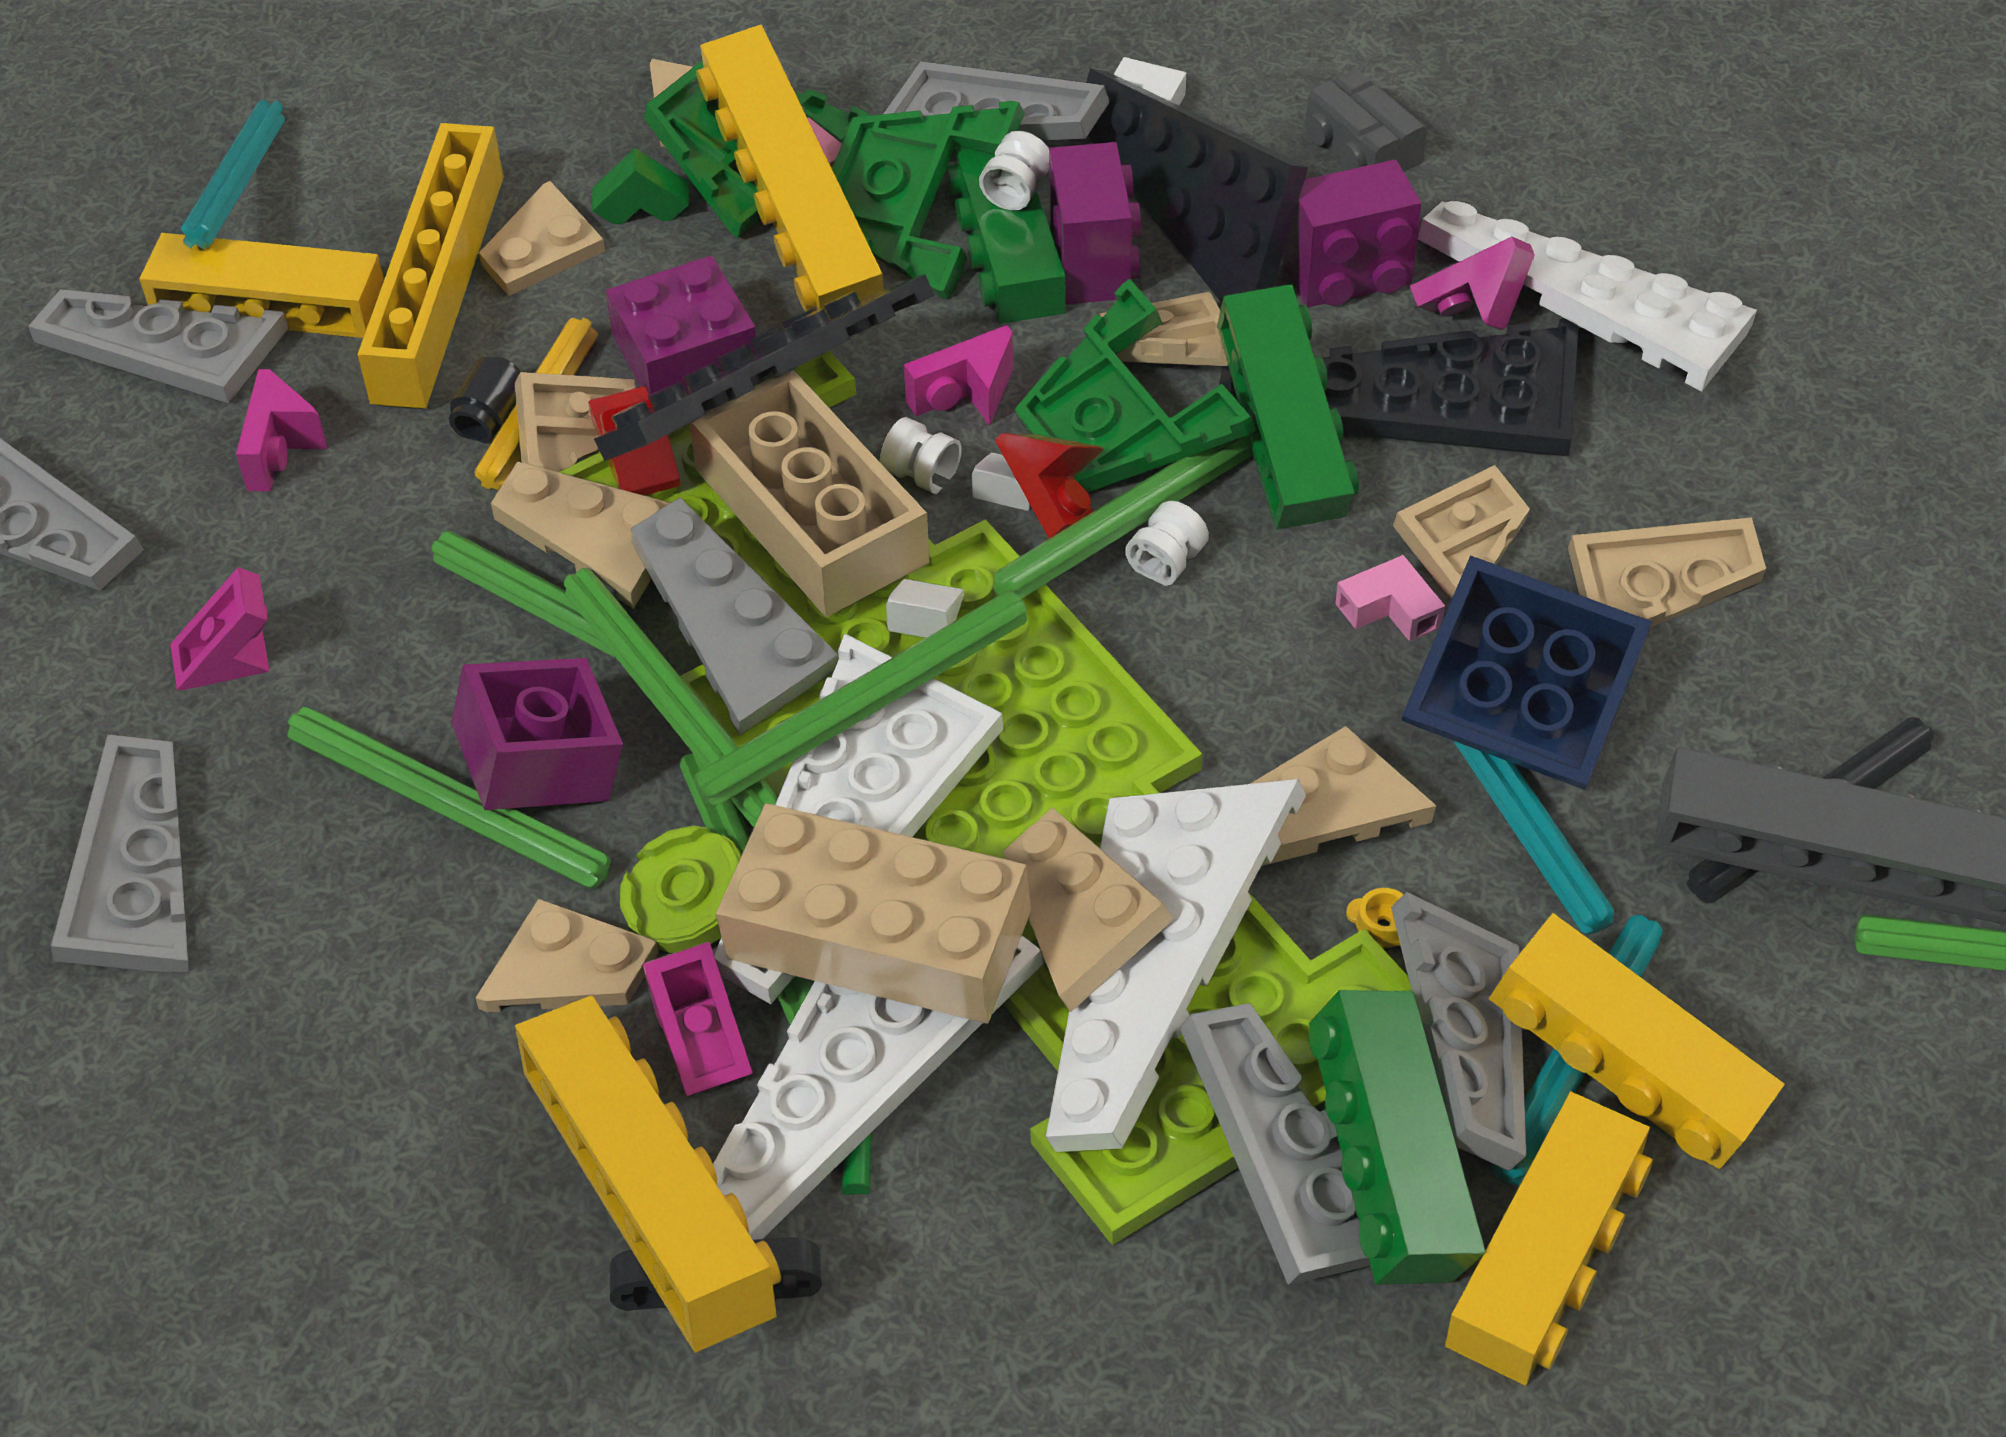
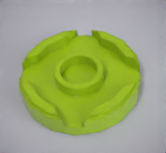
(679, 887)

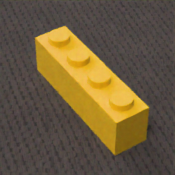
(313, 286)
(1635, 1042)
(1548, 1238)

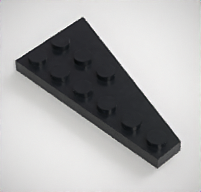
(1204, 185)
(773, 354)
(1460, 388)

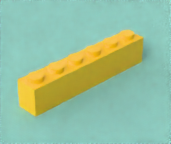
(788, 169)
(431, 266)
(648, 1174)

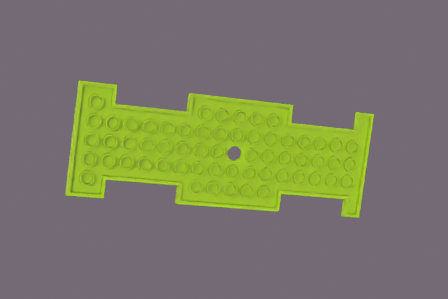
(1067, 743)

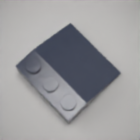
(1527, 672)

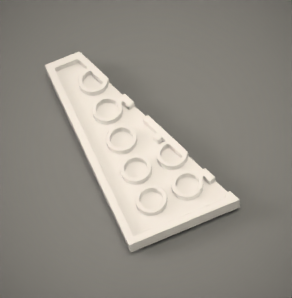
(1608, 293)
(879, 771)
(1199, 860)
(833, 1084)

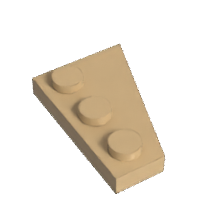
(580, 522)
(1667, 568)
(1346, 795)
(1082, 906)

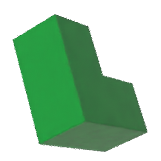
(639, 184)

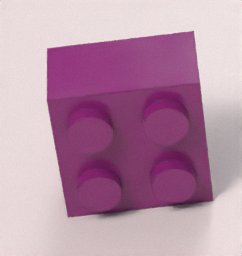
(1093, 220)
(1353, 234)
(677, 322)
(536, 733)

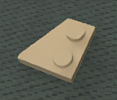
(557, 418)
(1463, 520)

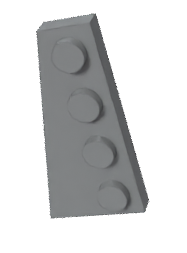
(1051, 106)
(161, 341)
(56, 527)
(742, 630)
(127, 870)
(1469, 1037)
(1278, 1143)

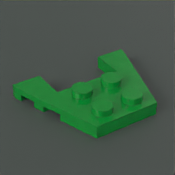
(693, 138)
(893, 172)
(1103, 405)

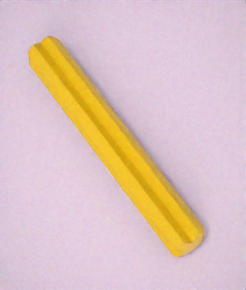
(562, 359)

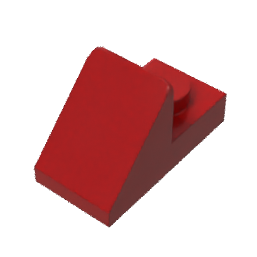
(643, 469)
(1046, 473)

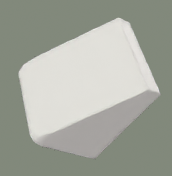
(996, 483)
(922, 607)

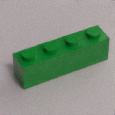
(1012, 247)
(1284, 394)
(1395, 1138)

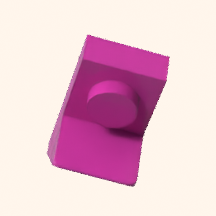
(1489, 276)
(968, 369)
(273, 423)
(224, 636)
(696, 1018)

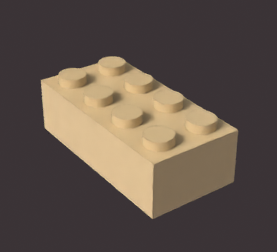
(810, 492)
(875, 912)

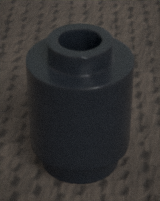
(484, 399)

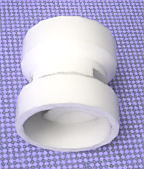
(1015, 170)
(917, 454)
(1171, 537)

